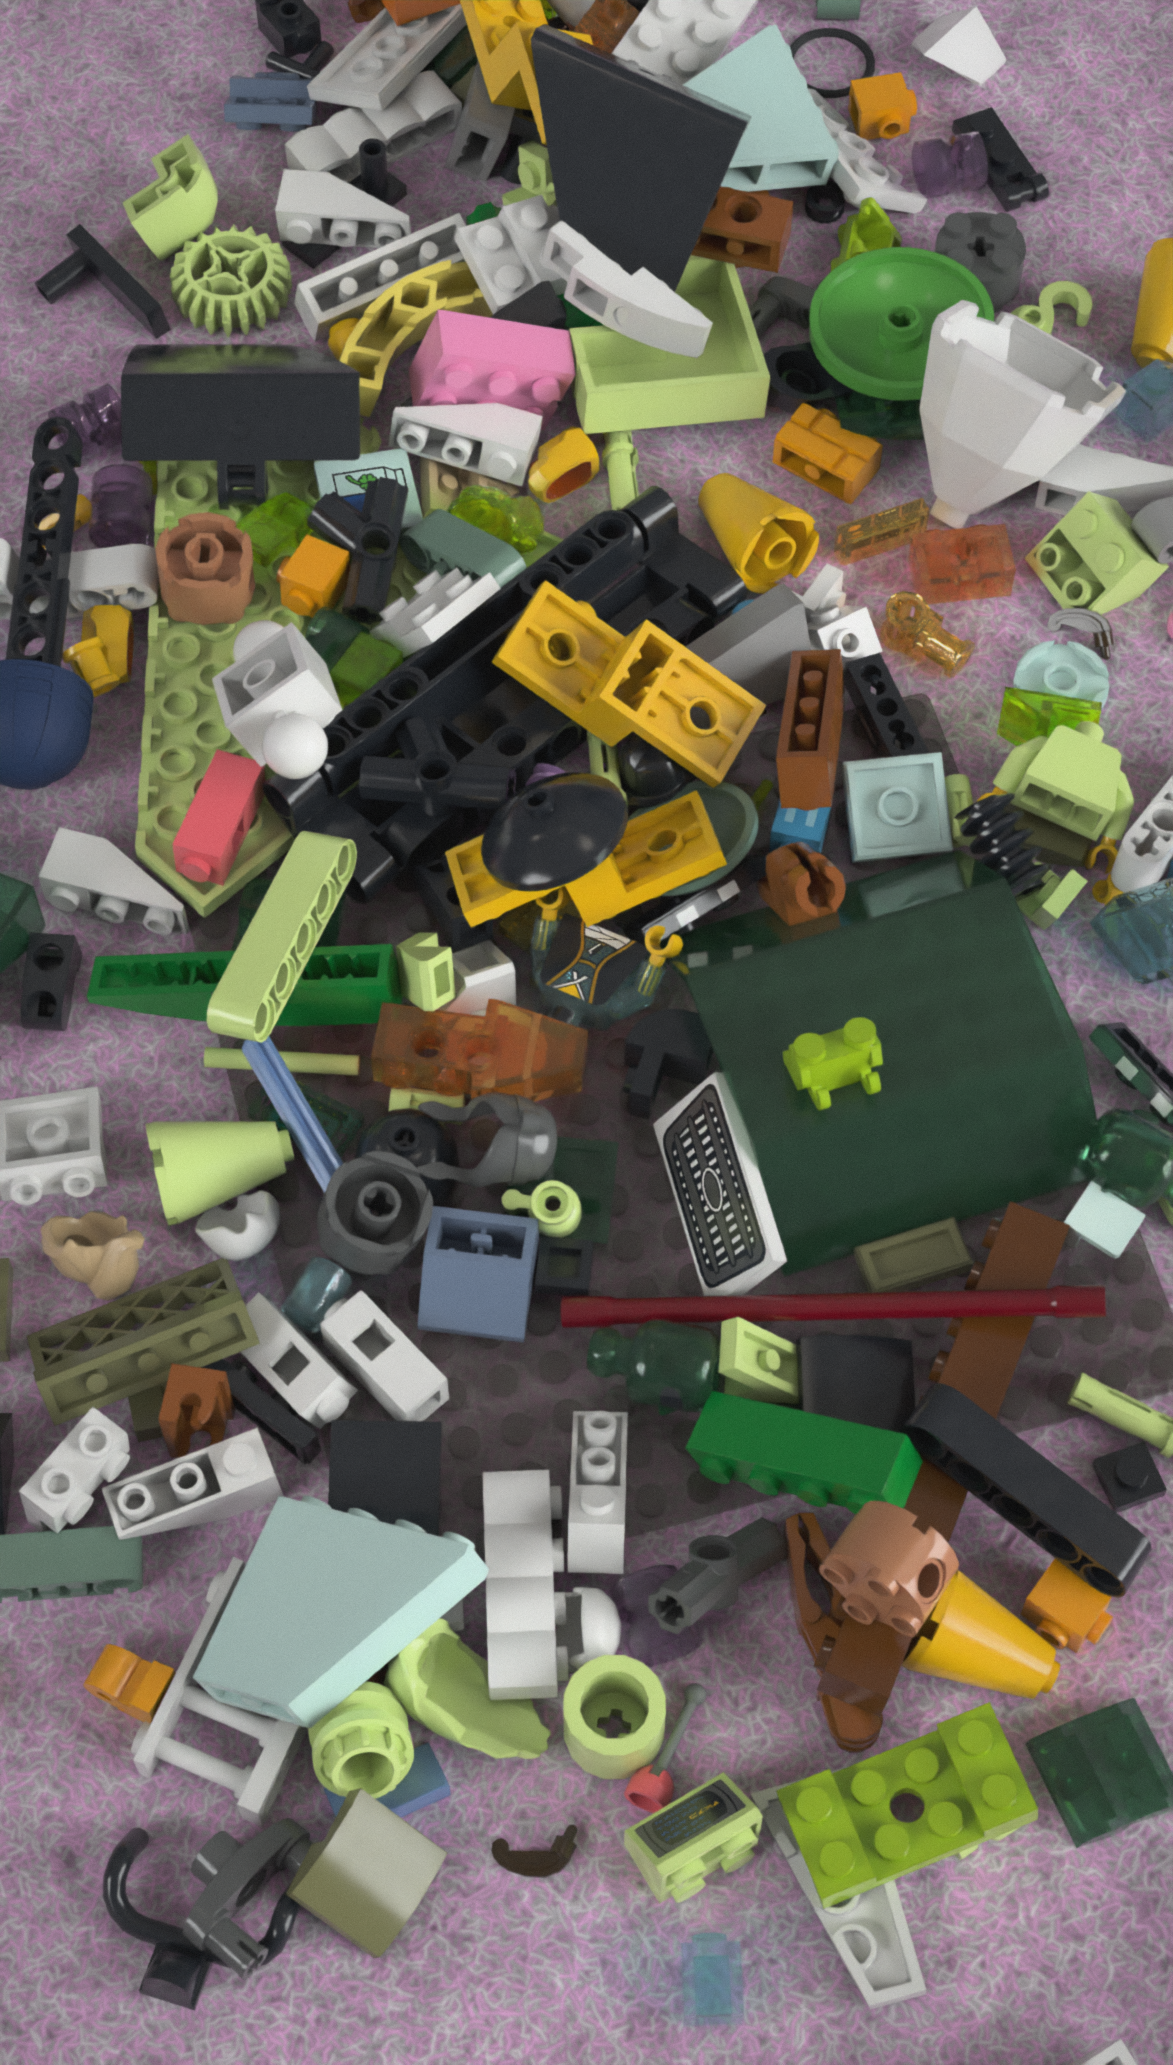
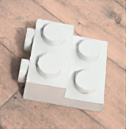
(509, 251)
(433, 609)
(51, 1145)
(74, 1470)

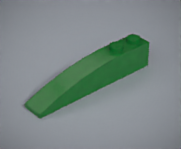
(334, 989)

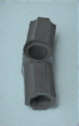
(715, 1572)

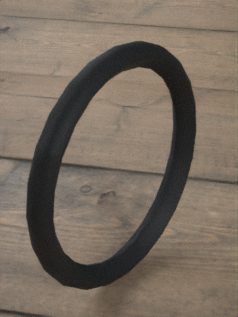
(834, 32)

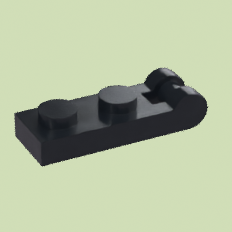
(1004, 161)

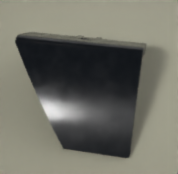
(631, 153)
(238, 410)

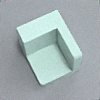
(1102, 1221)

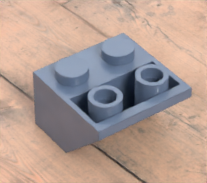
(478, 1274)

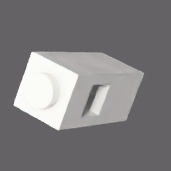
(383, 1359)
(296, 1365)

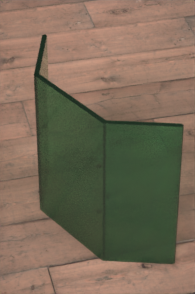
(976, 1047)

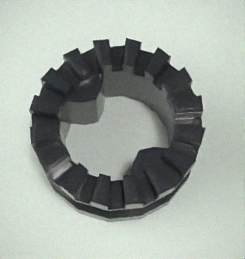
(821, 213)

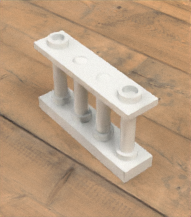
(281, 1740)

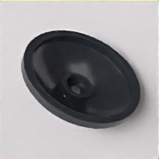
(554, 831)

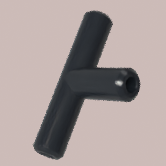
(310, 67)

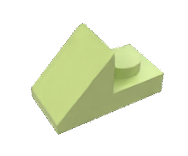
(757, 1363)

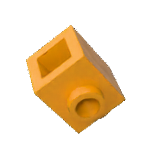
(881, 106)
(313, 576)
(1066, 1609)

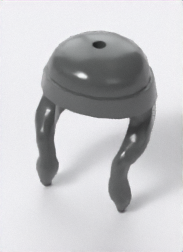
(520, 1149)

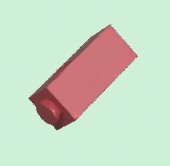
(219, 818)

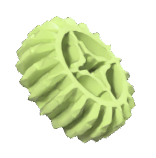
(230, 286)

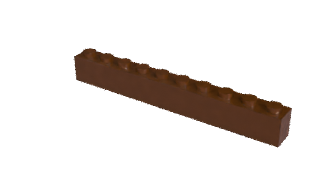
(1024, 1250)

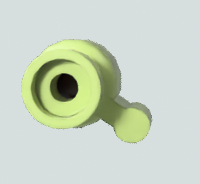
(551, 1203)

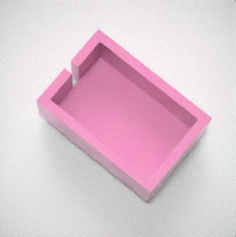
(492, 362)

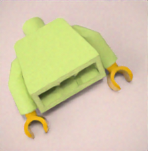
(1072, 784)

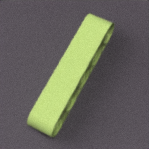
(281, 936)

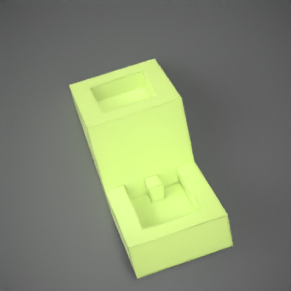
(425, 971)

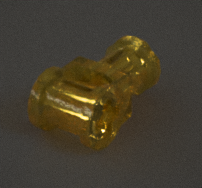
(923, 634)

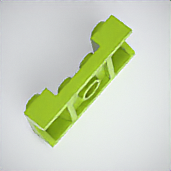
(959, 1773)

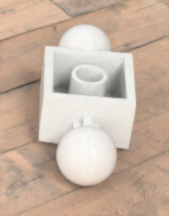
(278, 698)

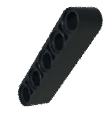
(1027, 1490)

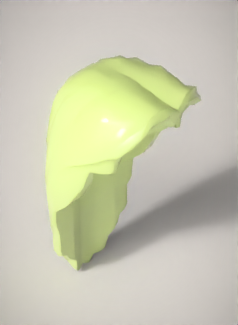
(448, 1693)

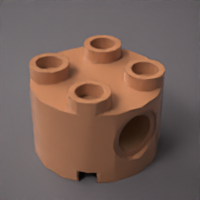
(205, 569)
(889, 1568)

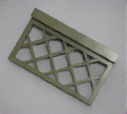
(133, 1361)

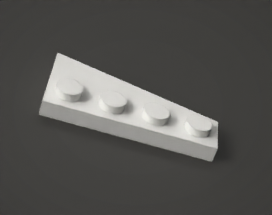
(859, 172)
(865, 1929)

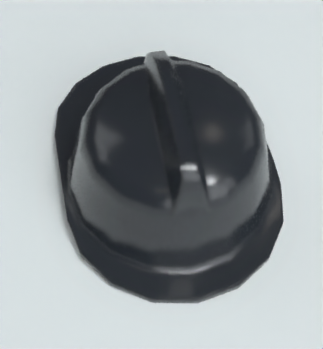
(799, 378)
(649, 774)

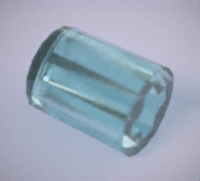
(315, 1292)

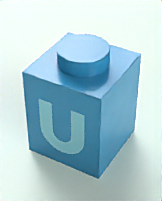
(799, 825)

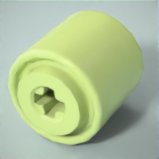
(614, 1688)

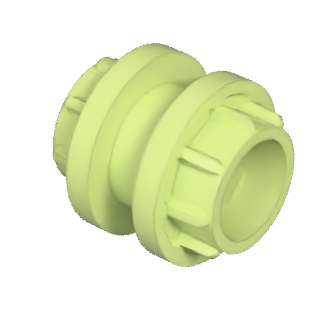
(363, 1743)

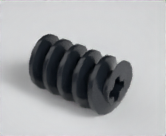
(1003, 844)

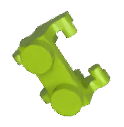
(866, 232)
(835, 1060)

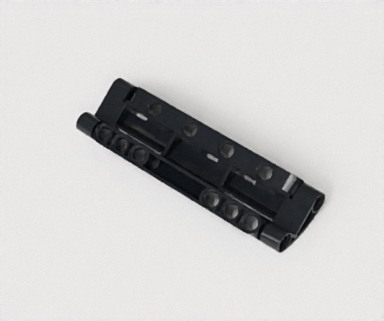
(481, 708)

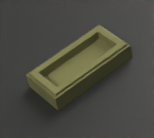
(914, 1258)

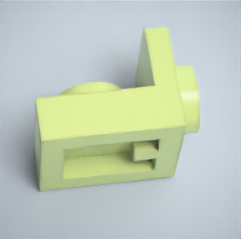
(533, 173)
(1053, 898)

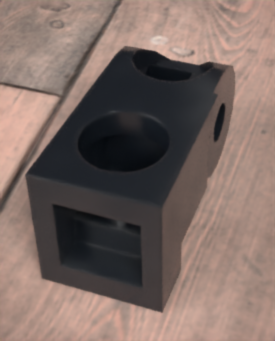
(439, 893)
(49, 981)

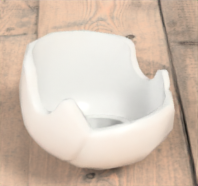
(244, 1229)
(590, 1627)

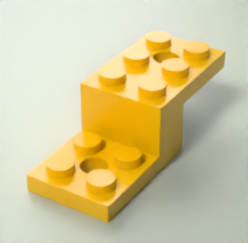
(504, 50)
(629, 684)
(621, 881)

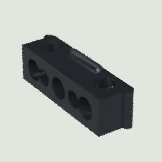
(884, 714)

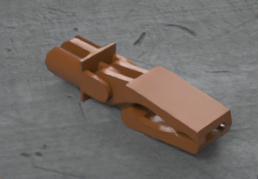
(849, 1725)

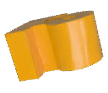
(129, 1682)

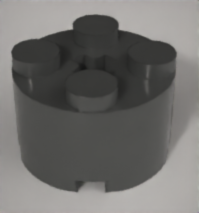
(988, 248)
(366, 1241)

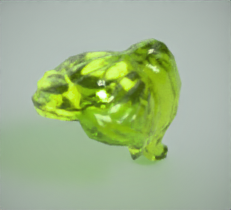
(502, 516)

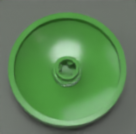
(878, 315)

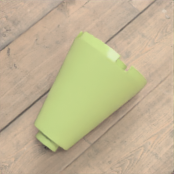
(213, 1162)

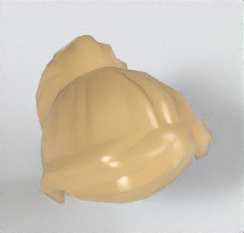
(94, 1251)

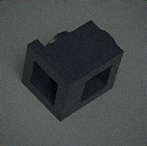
(288, 25)

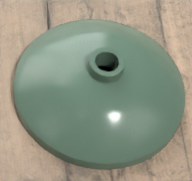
(733, 823)

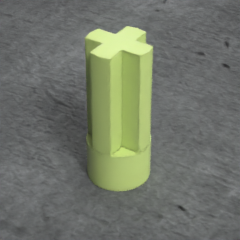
(958, 798)
(414, 1097)

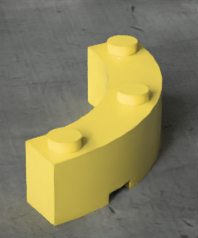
(403, 318)

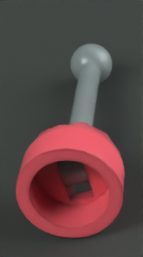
(652, 1785)

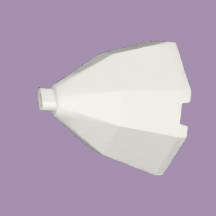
(1002, 407)

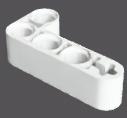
(97, 577)
(1147, 845)

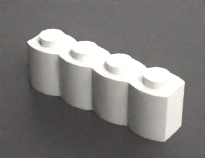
(415, 117)
(521, 1585)

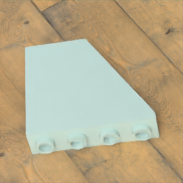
(787, 133)
(329, 1607)

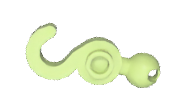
(1058, 292)

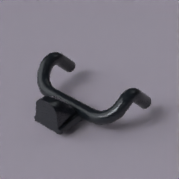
(176, 1966)

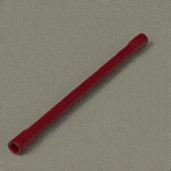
(1058, 1301)

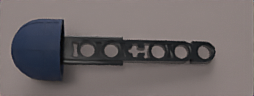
(42, 704)

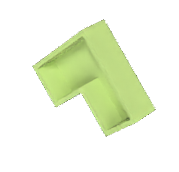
(643, 387)

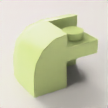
(176, 203)

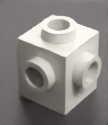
(844, 629)

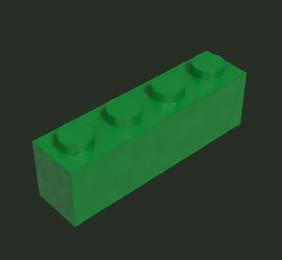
(802, 1454)

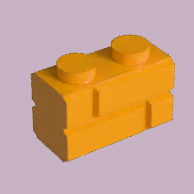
(826, 454)

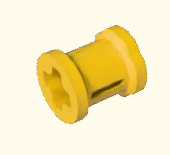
(91, 665)

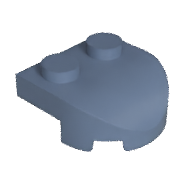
(270, 99)

